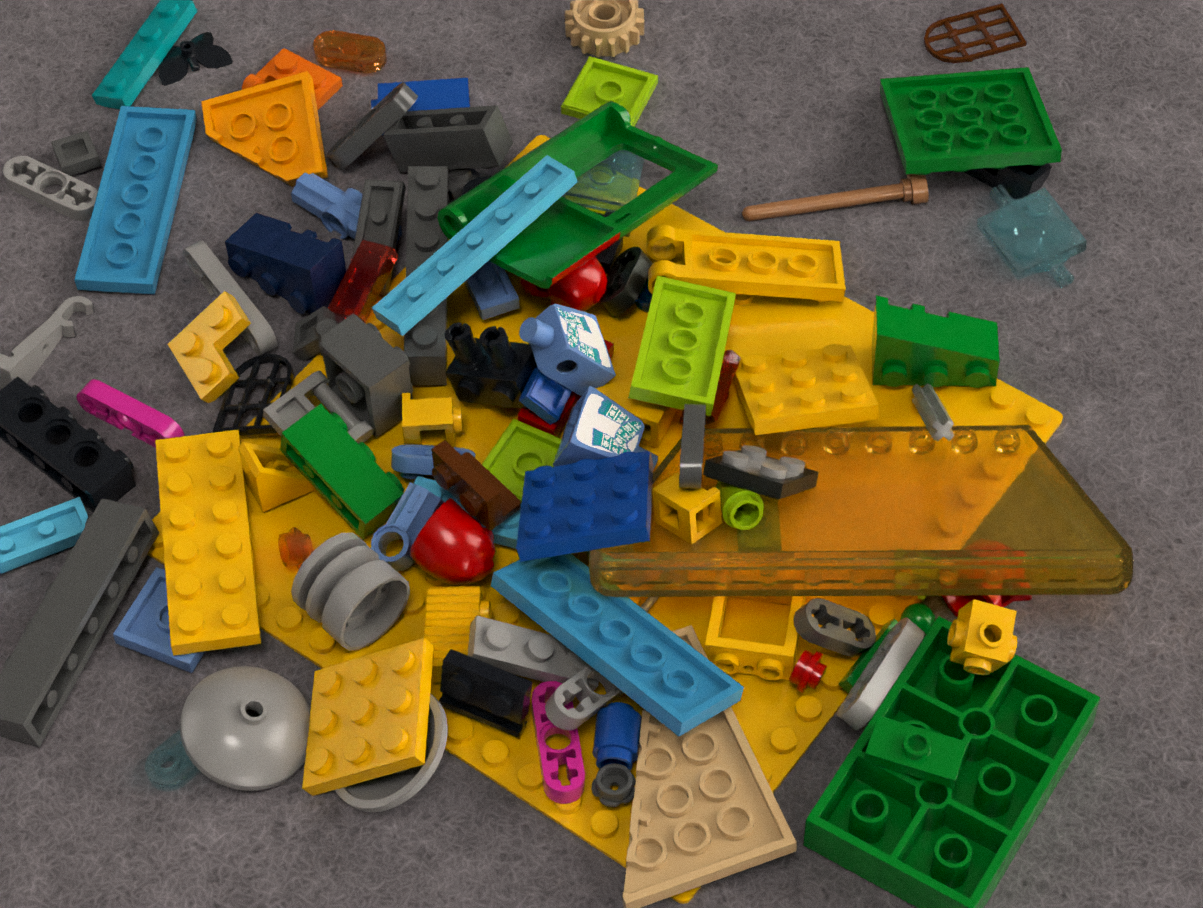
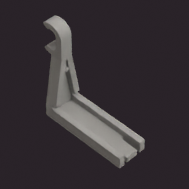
(36, 348)

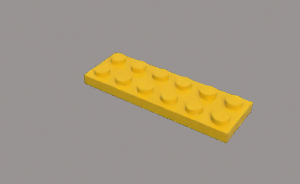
(206, 543)

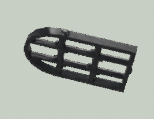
(250, 383)

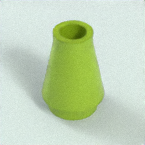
(740, 506)

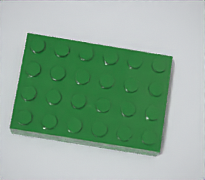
(956, 842)

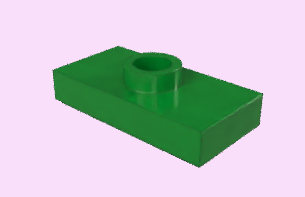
(915, 751)

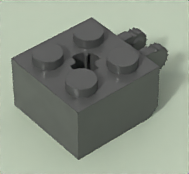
(364, 370)

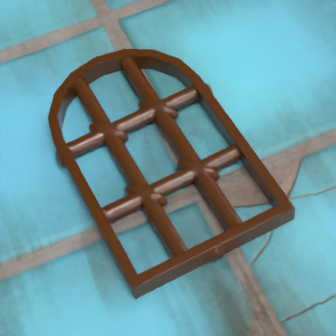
(980, 26)

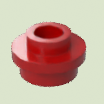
(808, 671)

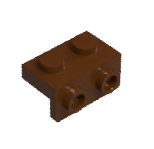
(473, 486)

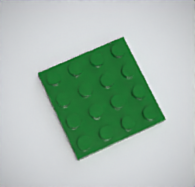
(969, 121)

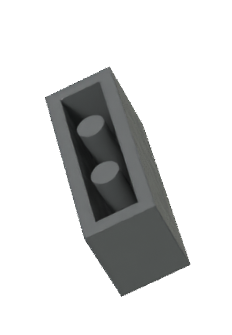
(449, 138)

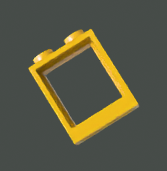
(749, 657)

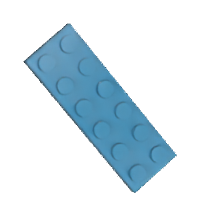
(136, 200)
(619, 641)

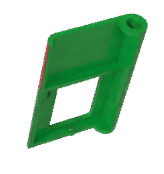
(568, 232)

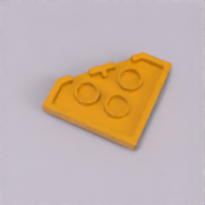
(271, 127)

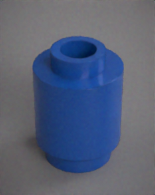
(617, 735)

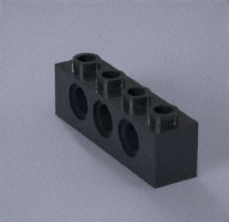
(61, 446)

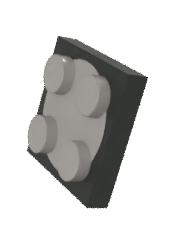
(761, 474)

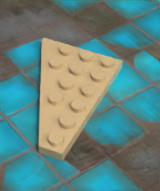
(698, 807)

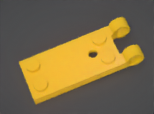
(749, 263)

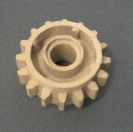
(604, 25)

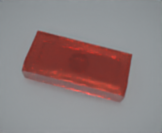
(363, 280)

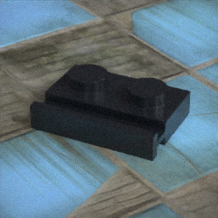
(485, 693)

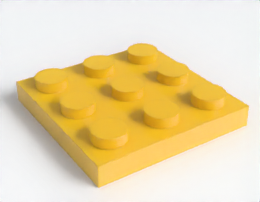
(804, 389)
(369, 717)

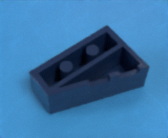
(287, 262)

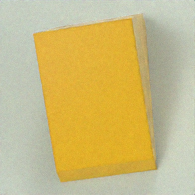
(271, 476)

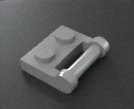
(295, 405)

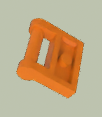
(288, 64)

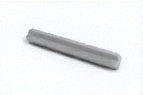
(932, 412)

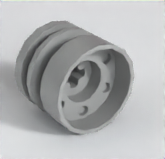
(350, 591)

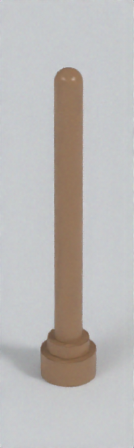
(912, 189)

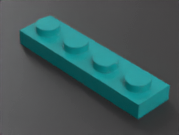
(144, 53)

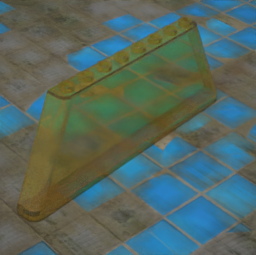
(888, 521)

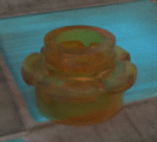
(294, 547)

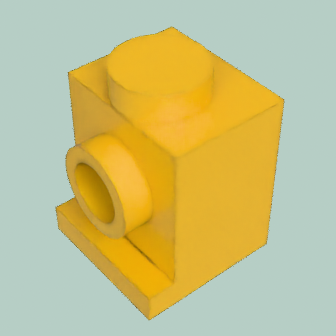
(430, 420)
(686, 510)

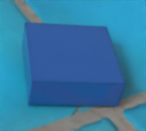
(545, 396)

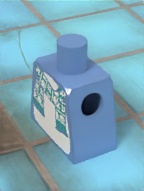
(569, 347)
(599, 430)

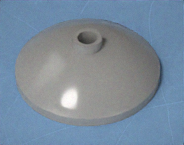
(240, 748)
(396, 788)

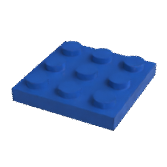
(586, 506)

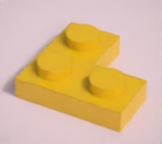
(202, 344)

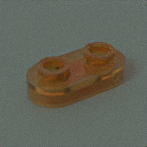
(353, 51)

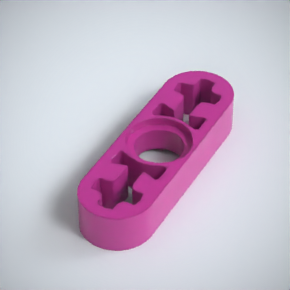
(127, 413)
(551, 758)

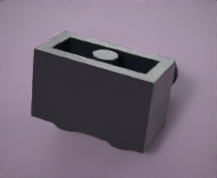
(489, 366)

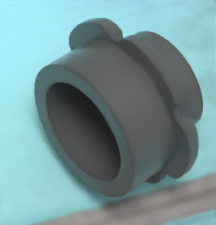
(614, 775)

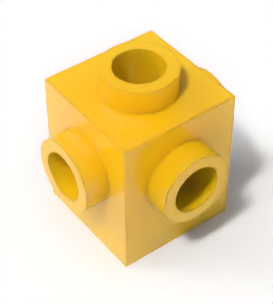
(982, 637)

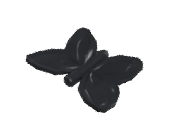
(191, 53)

